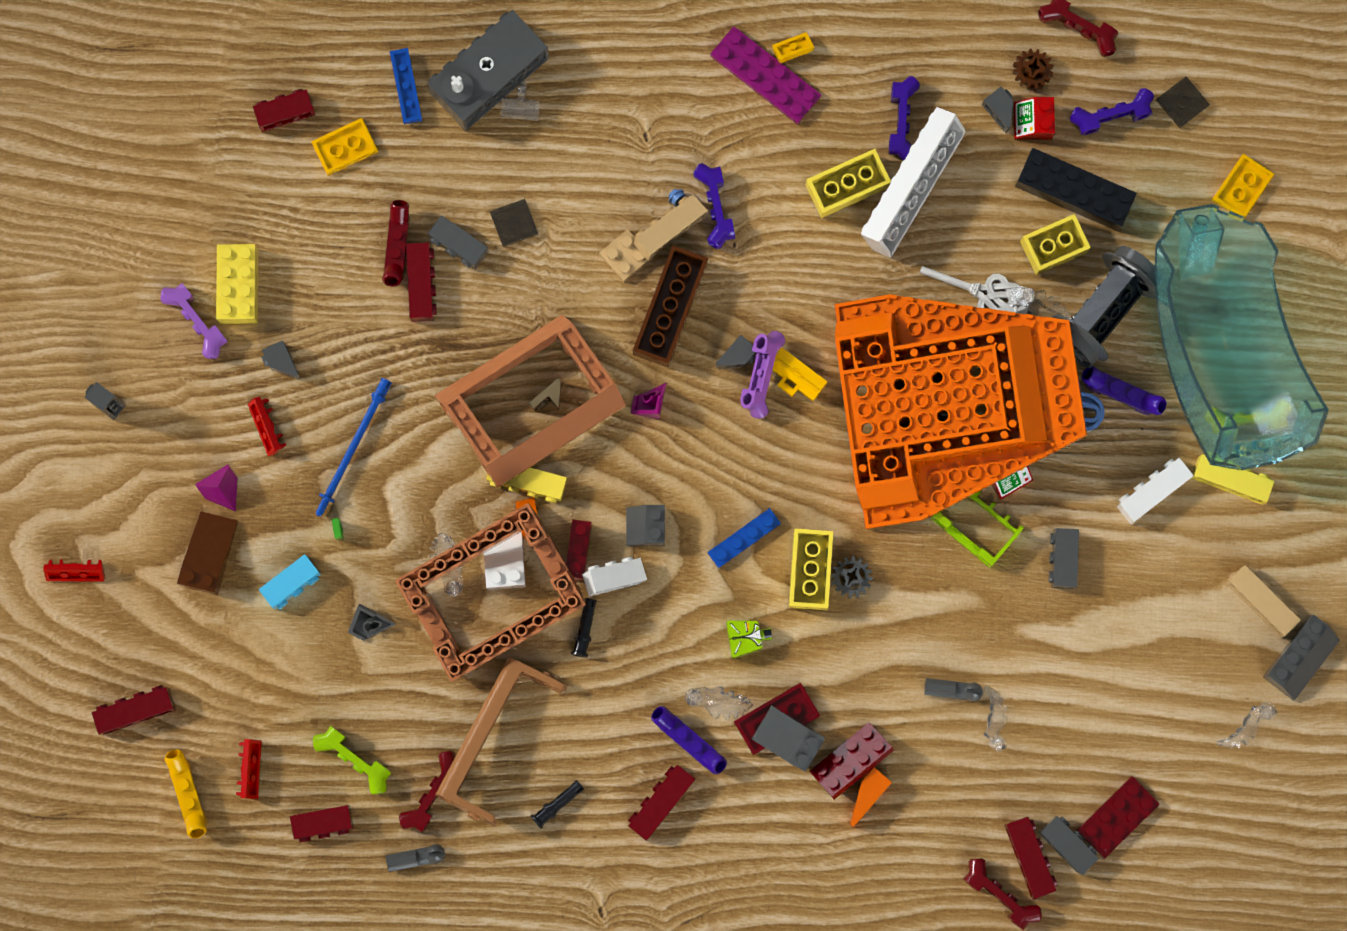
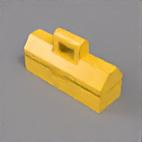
(799, 374)

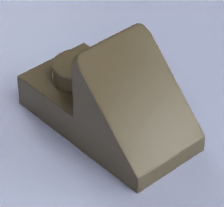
(551, 393)

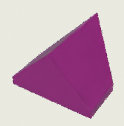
(649, 403)
(220, 487)

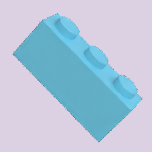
(290, 582)

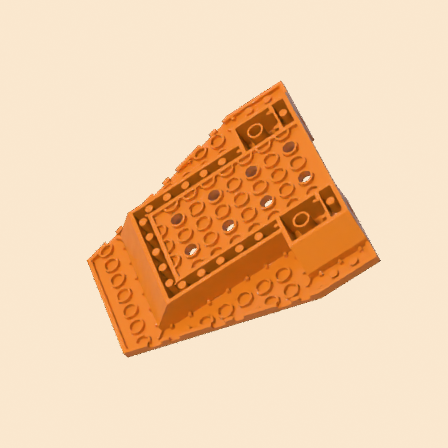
(932, 464)

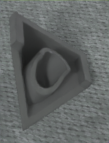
(368, 623)

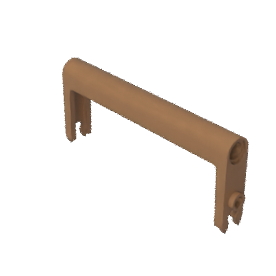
(481, 729)

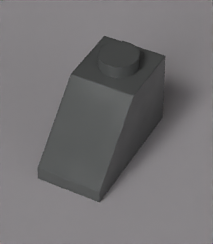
(1000, 107)
(737, 355)
(279, 360)

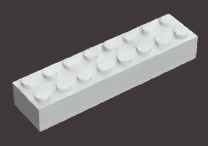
(913, 182)

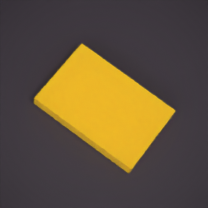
(344, 146)
(1243, 186)

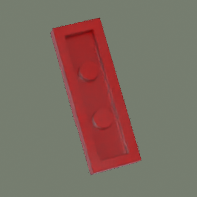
(265, 426)
(74, 572)
(250, 769)

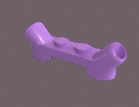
(212, 337)
(766, 349)

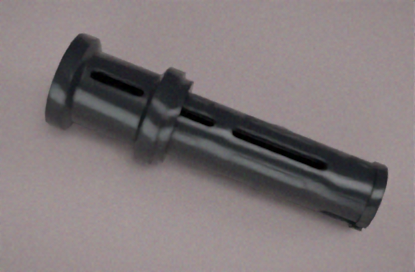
(583, 636)
(549, 810)

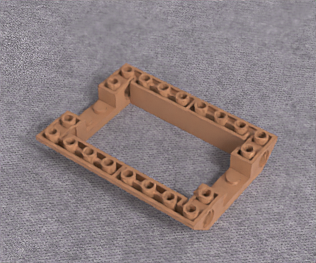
(507, 466)
(414, 590)

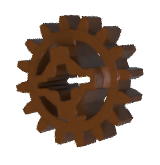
(1025, 67)

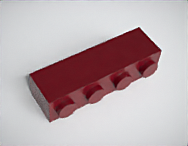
(420, 282)
(134, 710)
(661, 803)
(1030, 857)

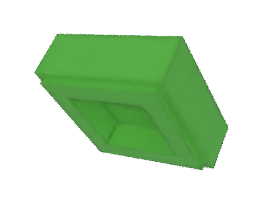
(337, 528)

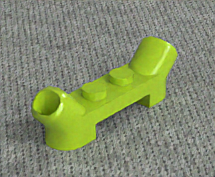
(334, 740)

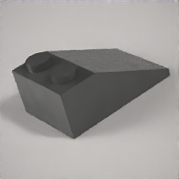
(788, 738)

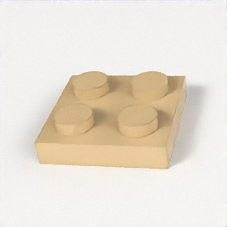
(623, 256)

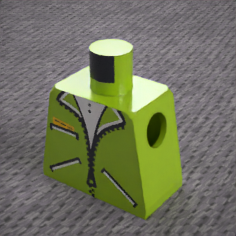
(746, 637)

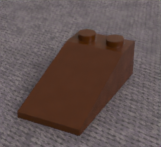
(207, 553)

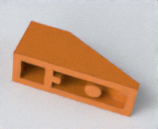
(869, 790)

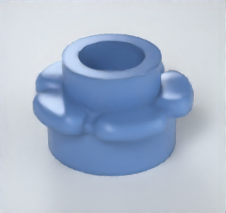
(675, 196)

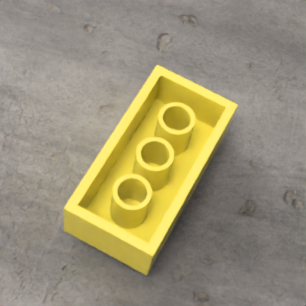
(848, 183)
(237, 284)
(810, 569)

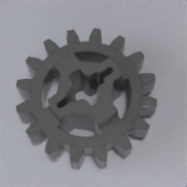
(863, 582)

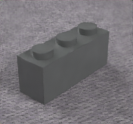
(457, 242)
(104, 400)
(1064, 558)
(1069, 844)

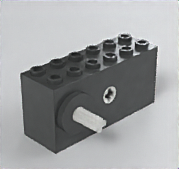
(488, 70)

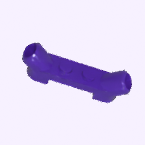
(899, 94)
(1138, 109)
(724, 228)
(1123, 392)
(688, 740)

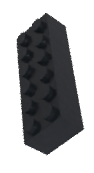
(1075, 189)

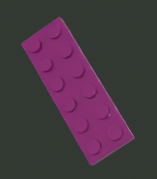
(765, 75)

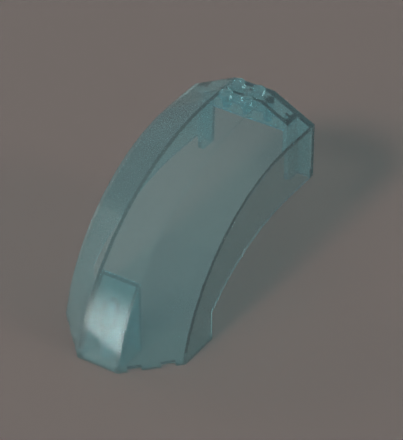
(1231, 341)

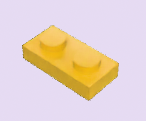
(793, 47)

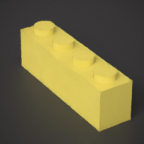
(1238, 482)
(536, 484)

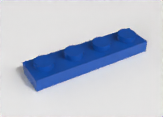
(405, 86)
(744, 538)

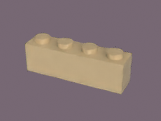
(670, 227)
(1263, 601)

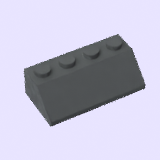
(1302, 657)

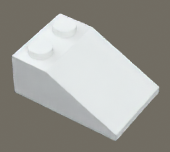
(505, 565)

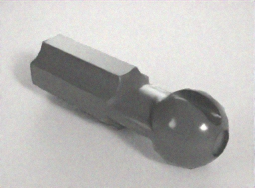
(953, 689)
(416, 857)

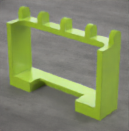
(981, 554)

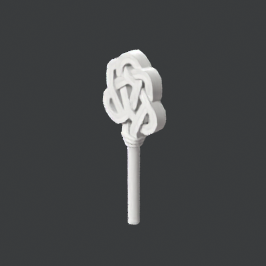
(977, 290)

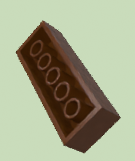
(670, 306)

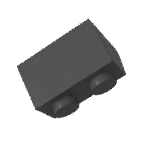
(645, 525)

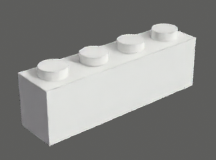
(1155, 490)

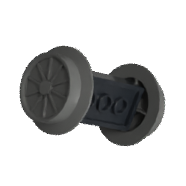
(1125, 283)

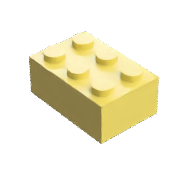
(1055, 244)

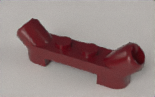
(1103, 36)
(396, 243)
(419, 817)
(1020, 915)

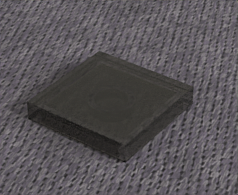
(1182, 102)
(513, 222)

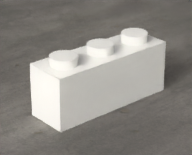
(614, 576)

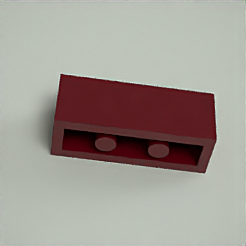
(283, 110)
(578, 548)
(321, 823)

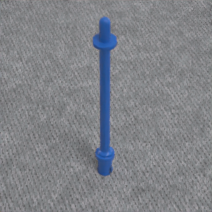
(377, 398)

